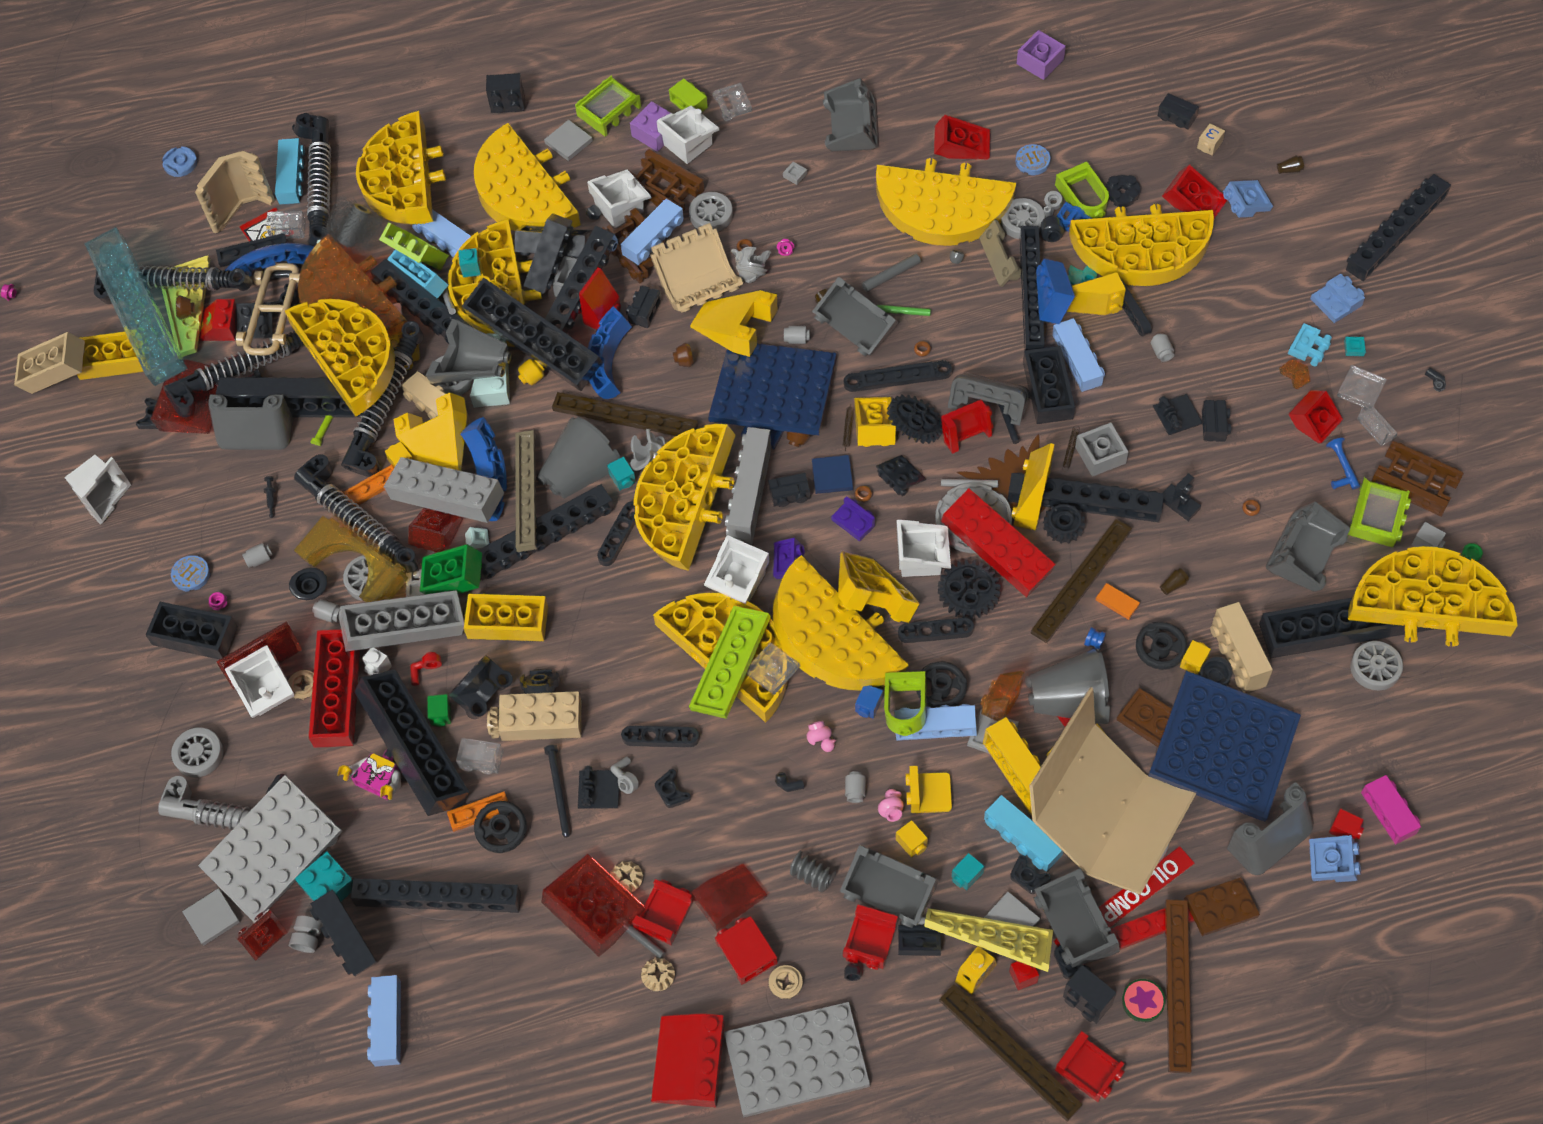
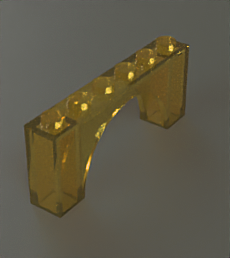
(328, 538)

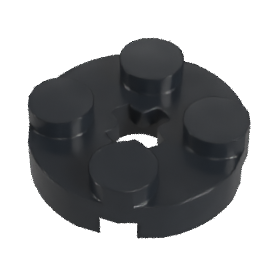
(1124, 182)
(539, 681)

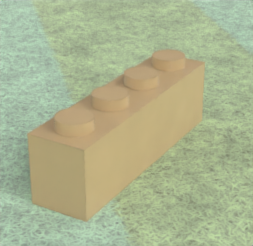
(424, 394)

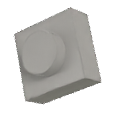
(795, 173)

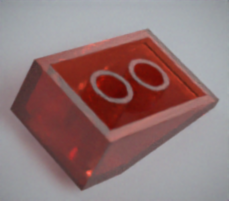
(433, 530)
(728, 896)
(261, 934)

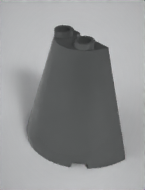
(469, 356)
(577, 458)
(1063, 686)

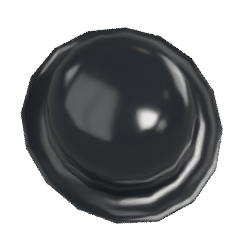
(308, 583)

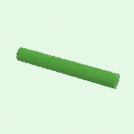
(905, 310)

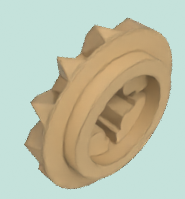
(296, 681)
(493, 722)
(636, 875)
(780, 974)
(665, 979)

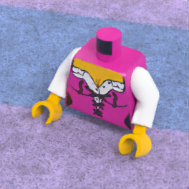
(374, 775)

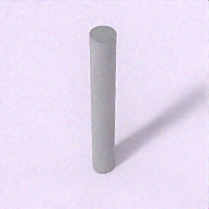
(450, 306)
(956, 482)

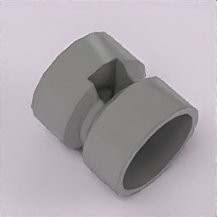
(305, 936)

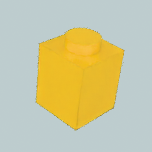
(395, 452)
(1195, 657)
(911, 839)

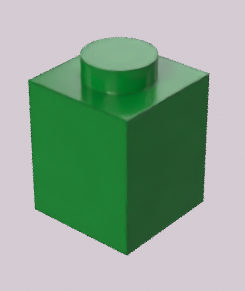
(439, 710)

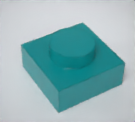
(1354, 346)

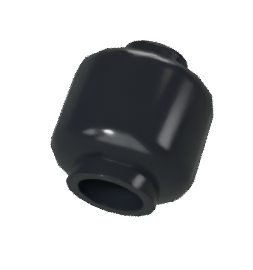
(1052, 229)

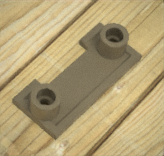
(1003, 268)

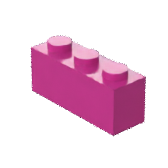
(1391, 809)

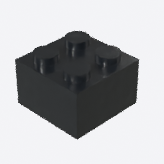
(505, 93)
(1089, 995)

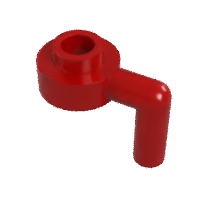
(429, 661)

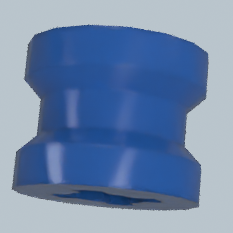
(1095, 638)

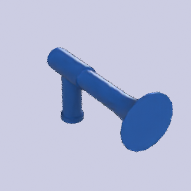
(1351, 479)

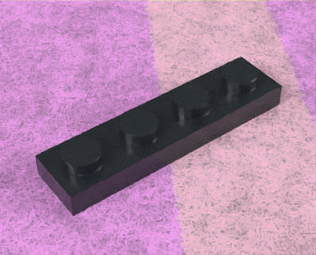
(230, 254)

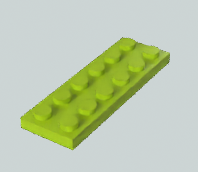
(729, 662)

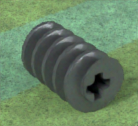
(811, 873)

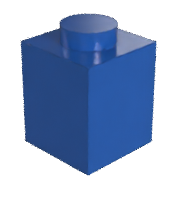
(868, 701)

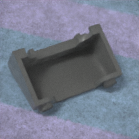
(851, 117)
(854, 317)
(1011, 395)
(251, 427)
(1307, 546)
(1262, 849)
(889, 885)
(1076, 919)

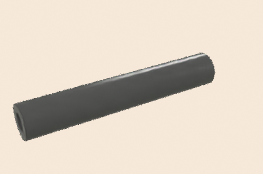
(891, 272)

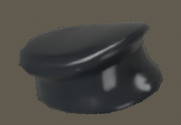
(1217, 670)

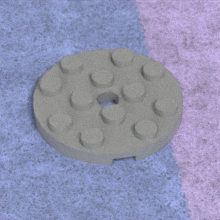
(992, 498)

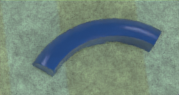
(269, 255)
(604, 344)
(486, 456)

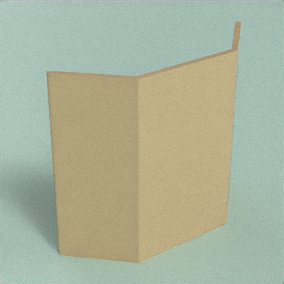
(1104, 805)

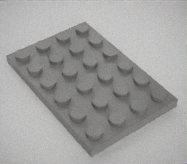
(270, 848)
(796, 1059)

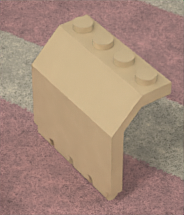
(229, 184)
(694, 268)

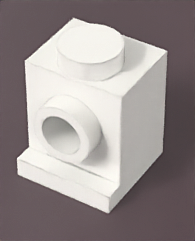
(376, 662)

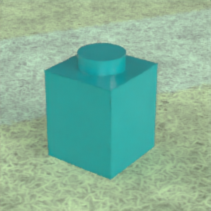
(469, 262)
(621, 473)
(967, 872)

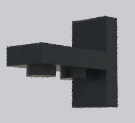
(1179, 498)

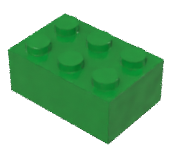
(451, 570)

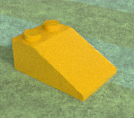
(1098, 296)
(873, 422)

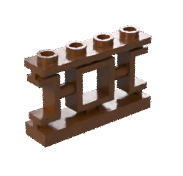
(673, 174)
(634, 219)
(1424, 465)

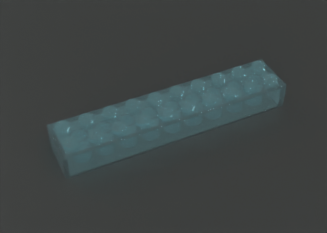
(135, 306)

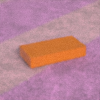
(1117, 601)

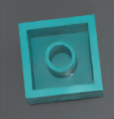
(323, 877)

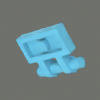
(1304, 342)

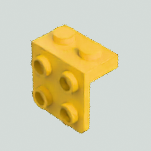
(928, 791)

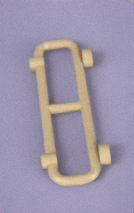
(262, 278)

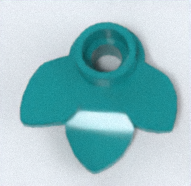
(1078, 276)

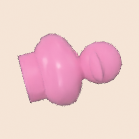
(820, 732)
(891, 806)

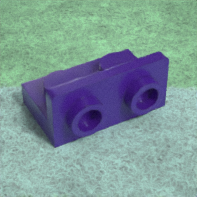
(854, 519)
(785, 554)

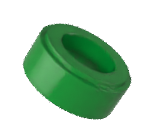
(1472, 551)

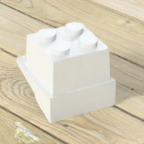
(686, 133)
(617, 196)
(98, 486)
(922, 548)
(737, 570)
(260, 681)

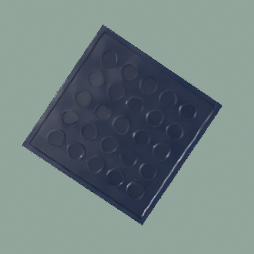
(774, 389)
(1225, 746)

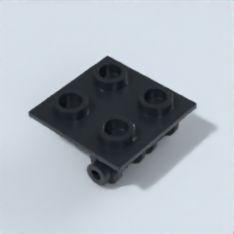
(264, 323)
(1177, 414)
(899, 474)
(597, 789)

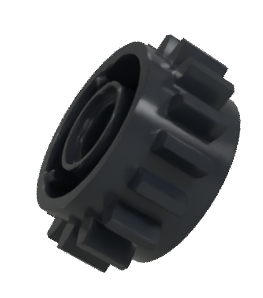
(1066, 514)

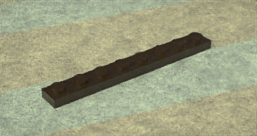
(622, 414)
(1081, 581)
(1011, 1053)

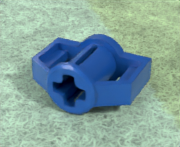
(1075, 212)

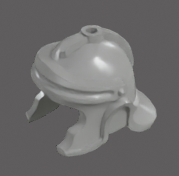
(750, 265)
(646, 453)

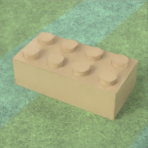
(49, 363)
(1241, 648)
(540, 716)

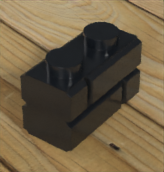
(1178, 111)
(644, 306)
(1215, 420)
(789, 490)

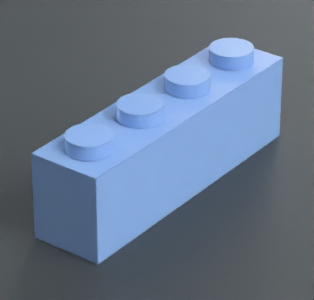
(652, 231)
(443, 233)
(1078, 354)
(942, 722)
(385, 1020)

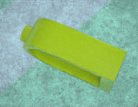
(1077, 174)
(905, 682)

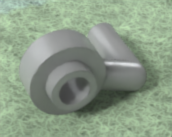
(1049, 208)
(626, 781)

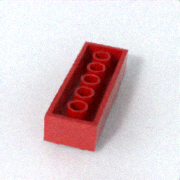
(997, 542)
(333, 691)

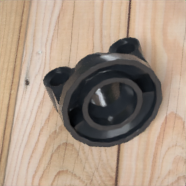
(479, 686)

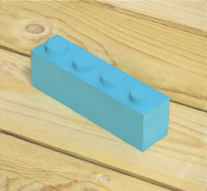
(288, 171)
(419, 273)
(1023, 833)

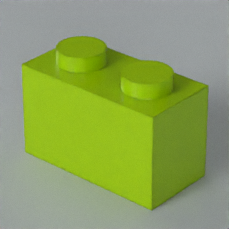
(685, 95)

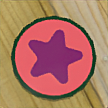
(1143, 1000)

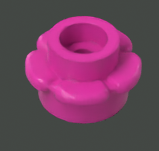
(785, 252)
(8, 291)
(214, 598)

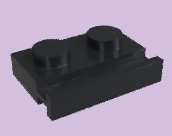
(918, 941)

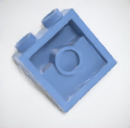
(1247, 198)
(1338, 298)
(1334, 859)

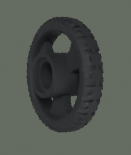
(1152, 659)
(939, 693)
(483, 832)

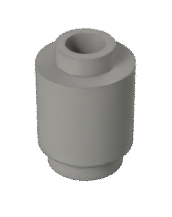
(796, 334)
(1162, 347)
(257, 555)
(326, 611)
(855, 787)

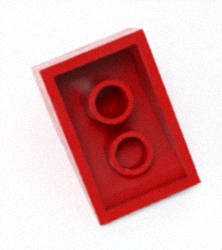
(961, 139)
(1193, 192)
(597, 299)

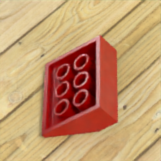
(688, 1060)

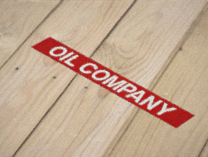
(1127, 901)

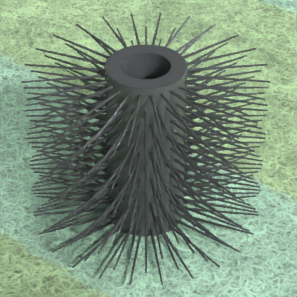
(353, 225)

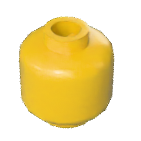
(530, 372)

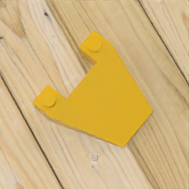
(727, 318)
(439, 438)
(1033, 487)
(867, 582)

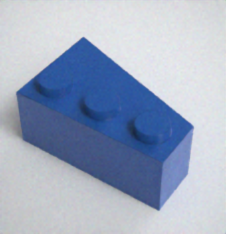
(1053, 291)

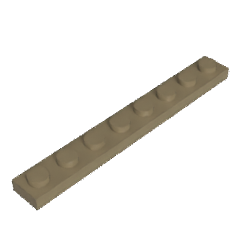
(525, 490)

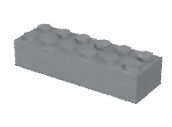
(749, 485)
(444, 489)
(401, 620)

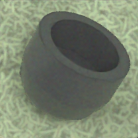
(956, 257)

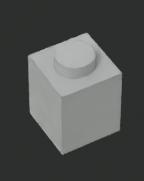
(1429, 537)

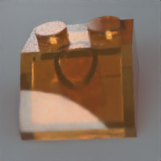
(1002, 695)

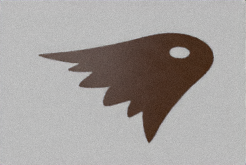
(1002, 470)

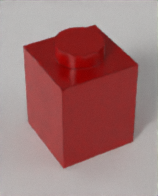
(1347, 824)
(1023, 974)

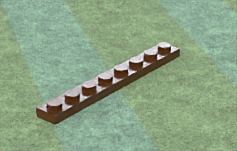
(1177, 986)

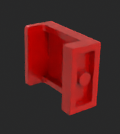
(966, 423)
(664, 911)
(870, 937)
(746, 949)
(1090, 1068)

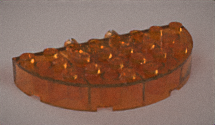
(334, 275)

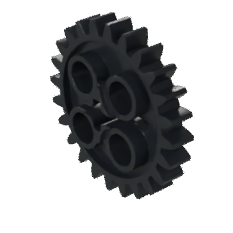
(915, 419)
(982, 599)

